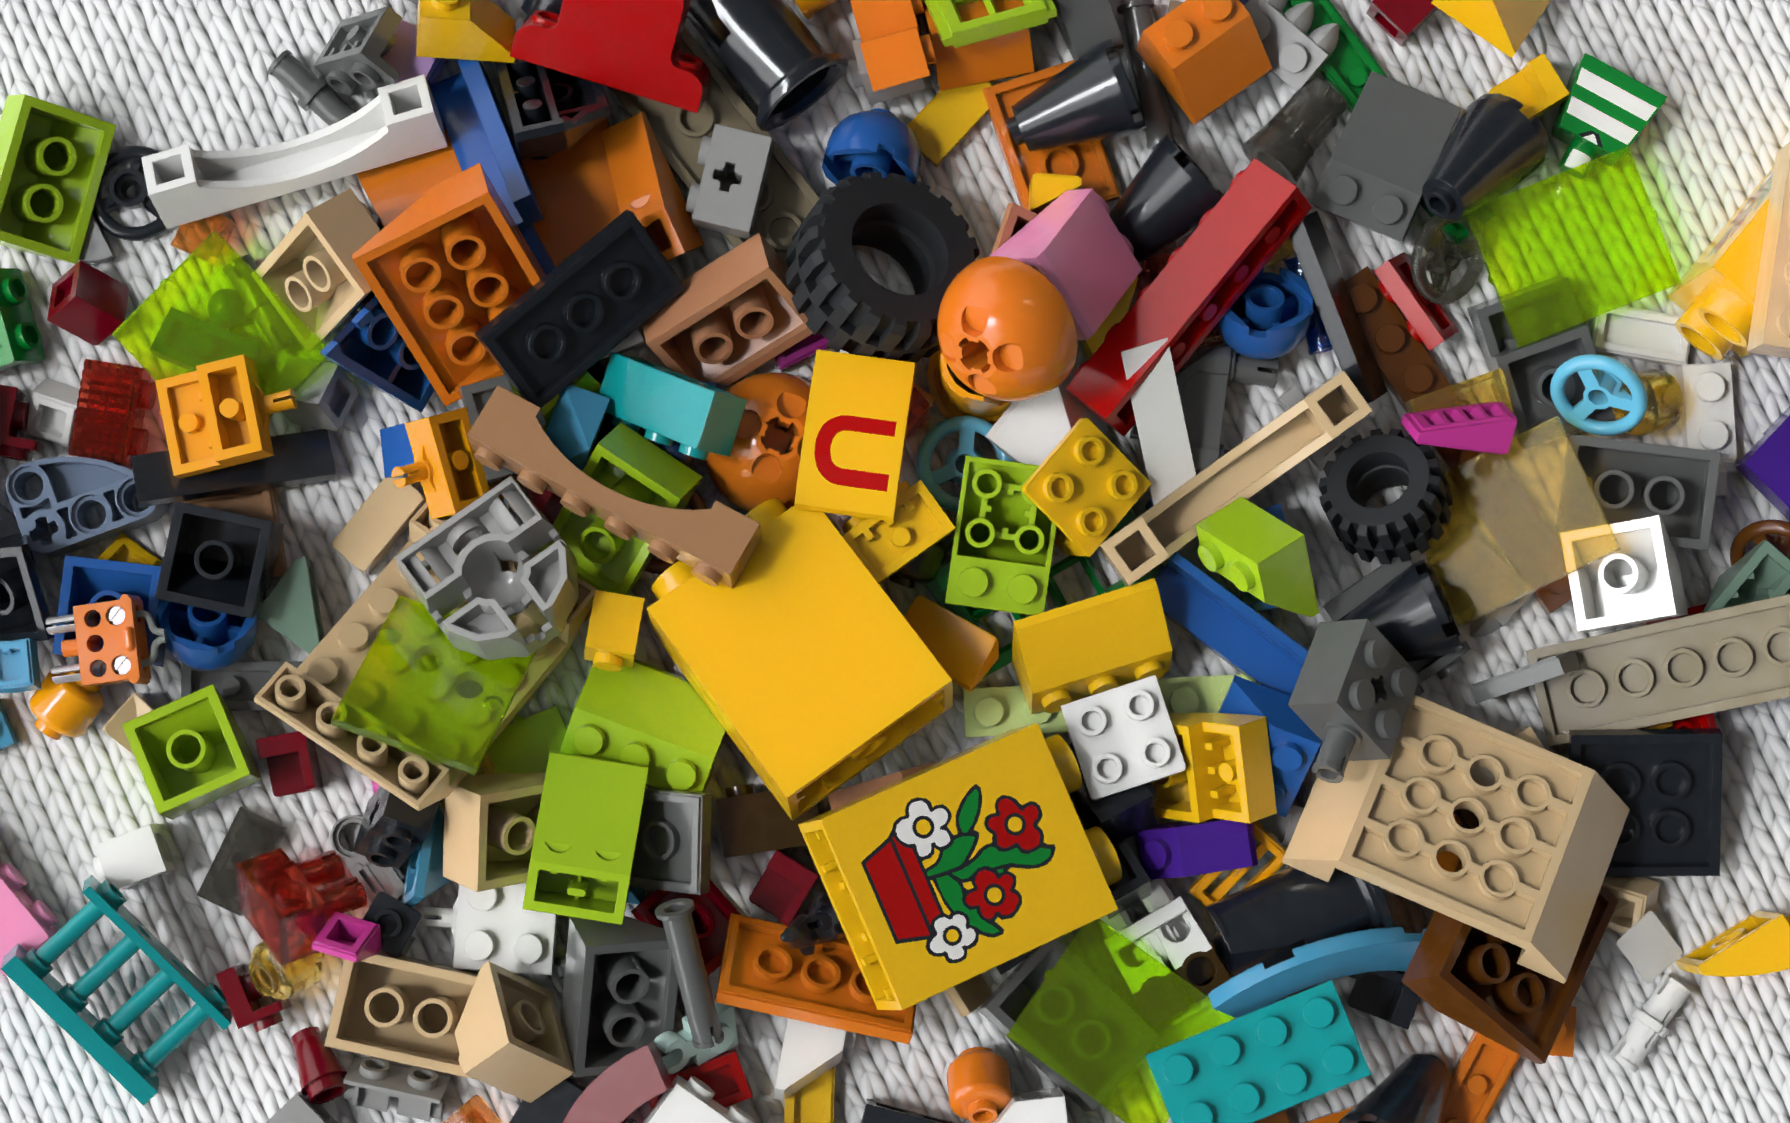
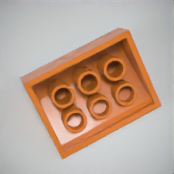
(447, 274)

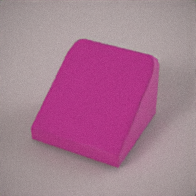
(349, 938)

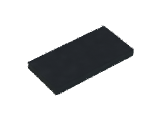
(581, 310)

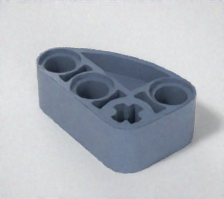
(68, 493)

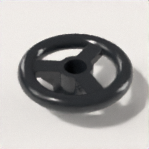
(118, 195)

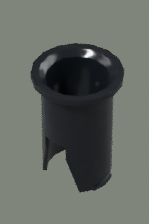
(768, 55)
(1290, 912)

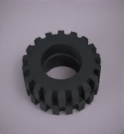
(1400, 526)

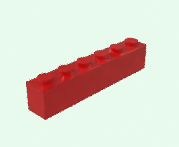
(1193, 288)

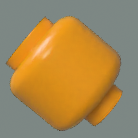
(65, 707)

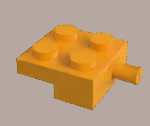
(218, 416)
(444, 463)

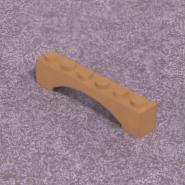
(709, 540)

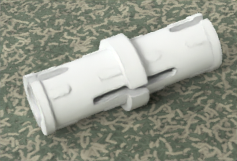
(1650, 1023)

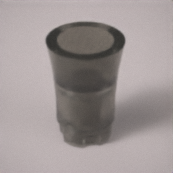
(1297, 130)

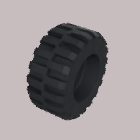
(840, 295)

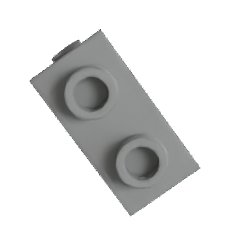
(375, 1080)

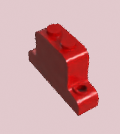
(619, 46)

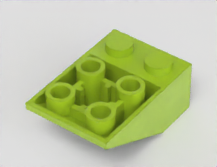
(999, 541)
(585, 838)

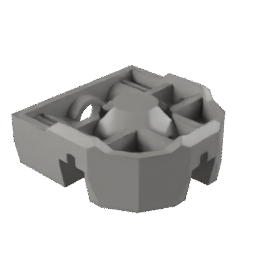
(478, 578)

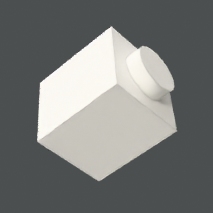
(133, 857)

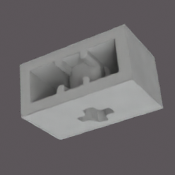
(735, 210)

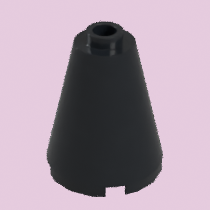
(1078, 105)
(1485, 157)
(1163, 200)
(1412, 615)
(1410, 1094)

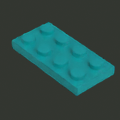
(1260, 1061)

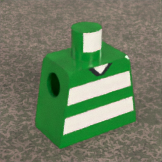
(1601, 112)

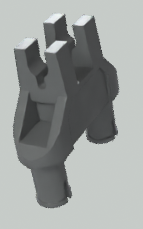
(1203, 397)

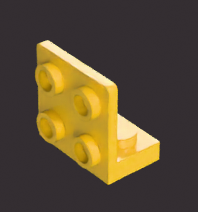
(1085, 488)
(890, 545)

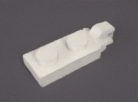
(1709, 414)

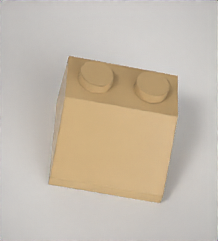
(512, 1035)

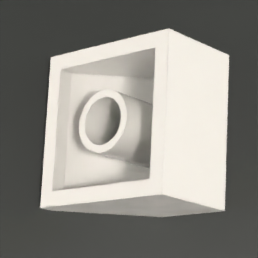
(1632, 584)

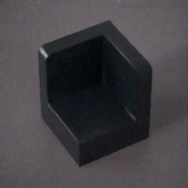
(1134, 883)
(1384, 997)

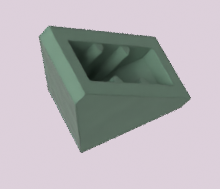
(1756, 576)
(294, 606)

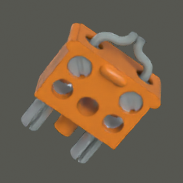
(124, 642)

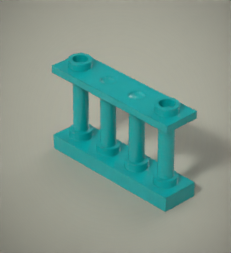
(104, 1036)

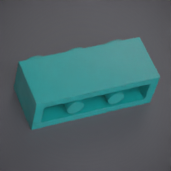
(671, 406)

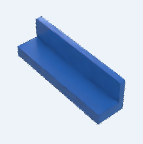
(483, 137)
(1229, 626)

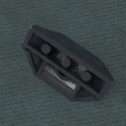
(548, 107)

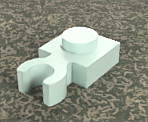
(680, 1045)

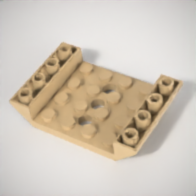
(312, 692)
(1524, 869)

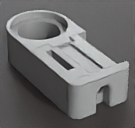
(373, 878)

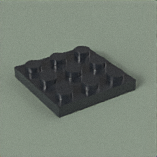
(1672, 794)

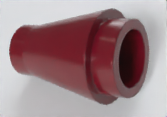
(318, 1067)

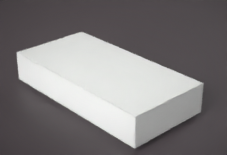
(1640, 336)

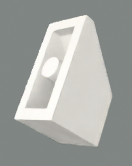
(807, 1054)

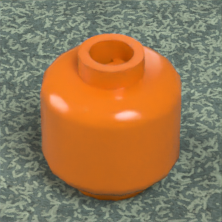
(979, 1085)

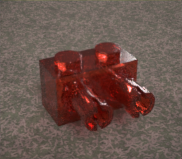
(284, 902)

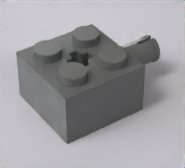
(1352, 695)

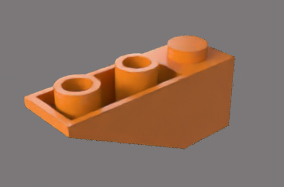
(648, 186)

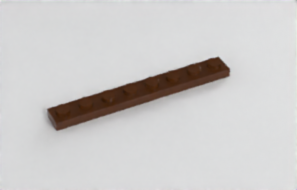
(1413, 373)

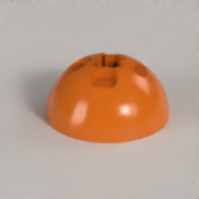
(1006, 330)
(759, 460)

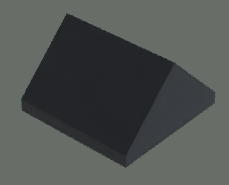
(21, 593)

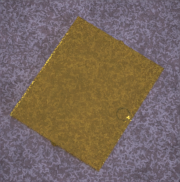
(1518, 523)

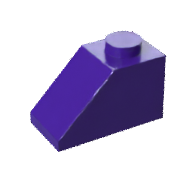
(1196, 848)

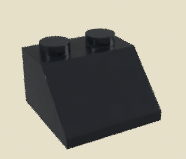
(218, 560)

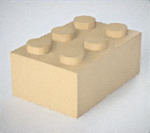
(401, 1011)

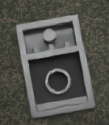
(1532, 366)

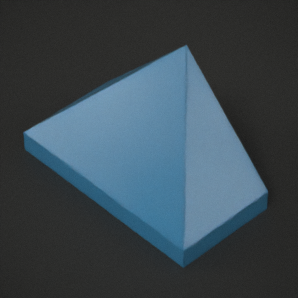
(577, 423)
(426, 865)

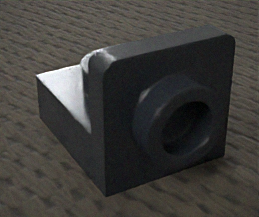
(396, 923)

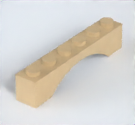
(1238, 473)

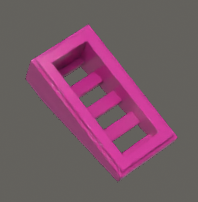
(1471, 427)

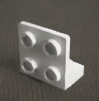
(1123, 738)

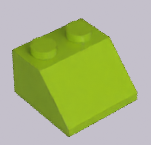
(1259, 556)
(191, 752)

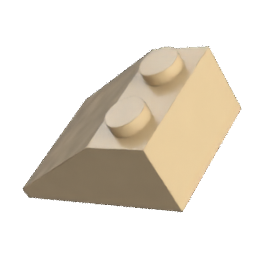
(491, 829)

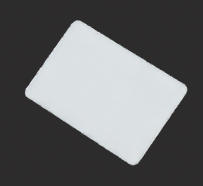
(1649, 947)

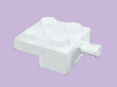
(498, 930)

